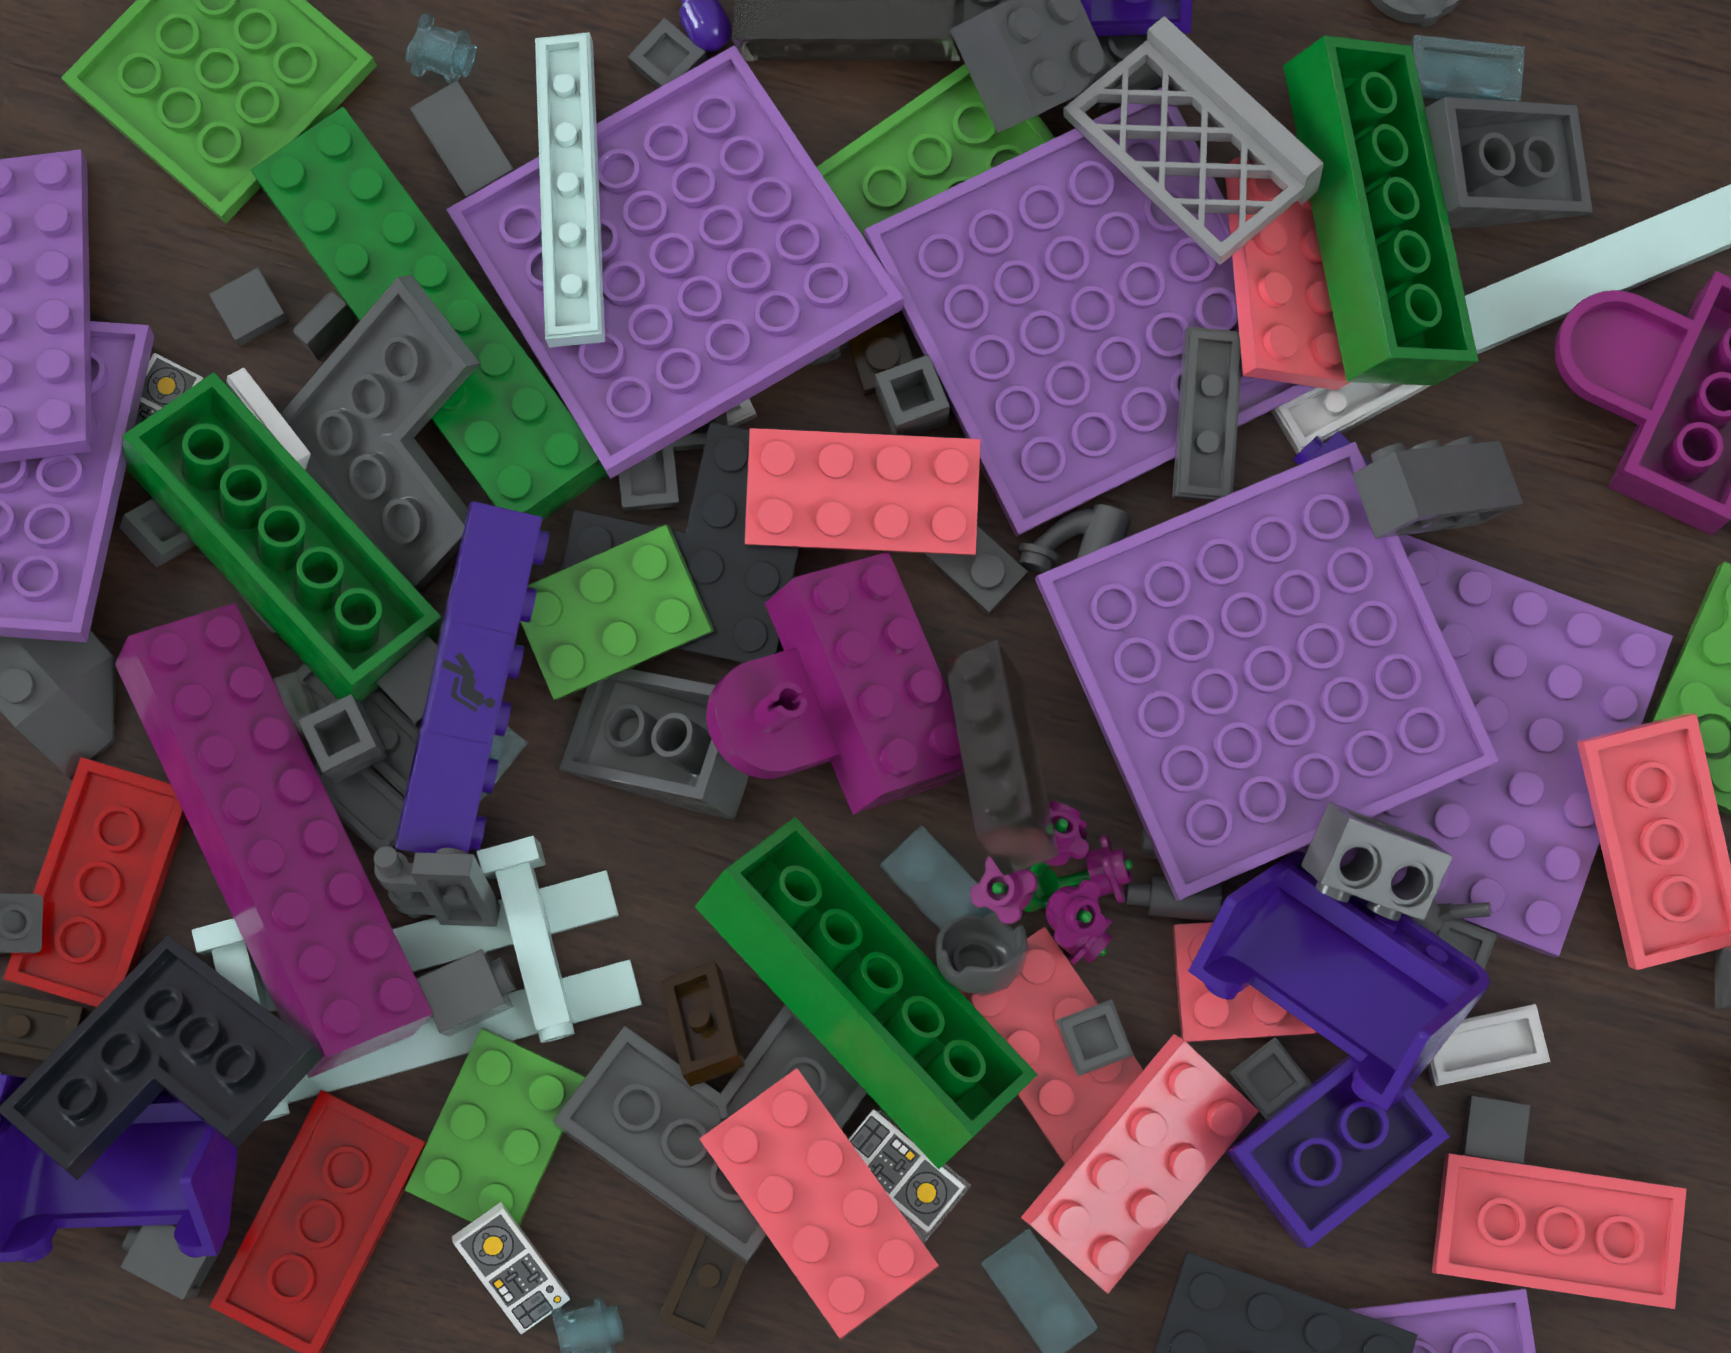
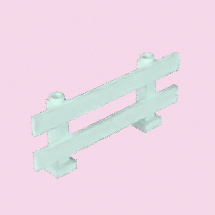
(525, 920)

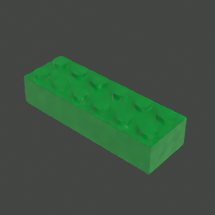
(1380, 213)
(278, 538)
(865, 991)

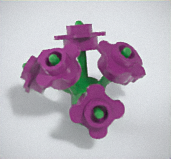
(1068, 909)

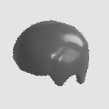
(980, 953)

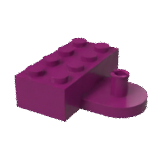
(1672, 383)
(844, 691)

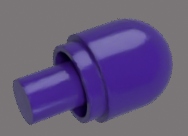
(706, 24)

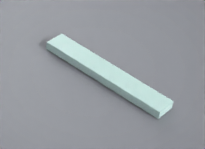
(569, 190)
(1608, 264)

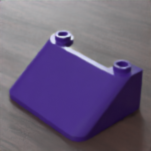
(1353, 976)
(155, 1173)

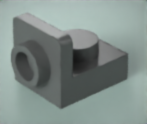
(21, 923)

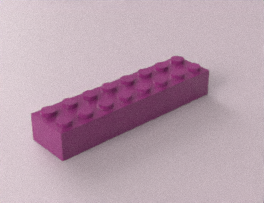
(272, 836)

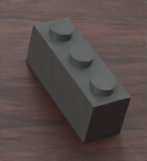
(1436, 486)

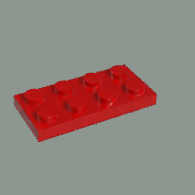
(101, 882)
(318, 1224)

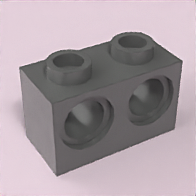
(1379, 855)

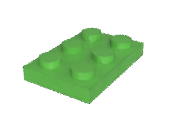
(614, 612)
(494, 1130)

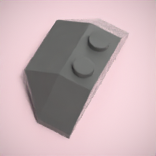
(60, 696)

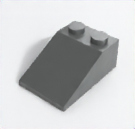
(1508, 161)
(654, 742)

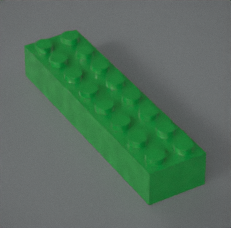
(368, 233)

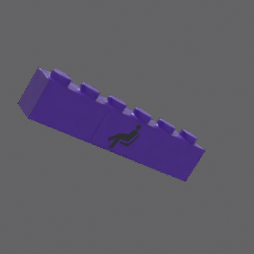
(469, 680)

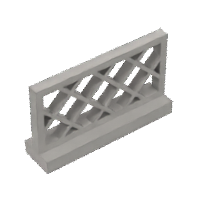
(1235, 120)

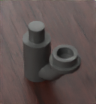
(1100, 528)
(1161, 901)

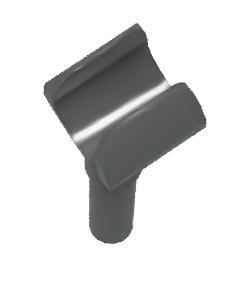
(1447, 912)

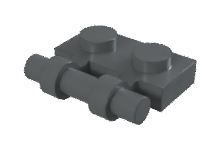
(438, 885)

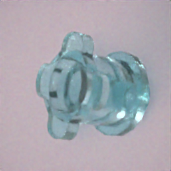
(440, 51)
(588, 1328)

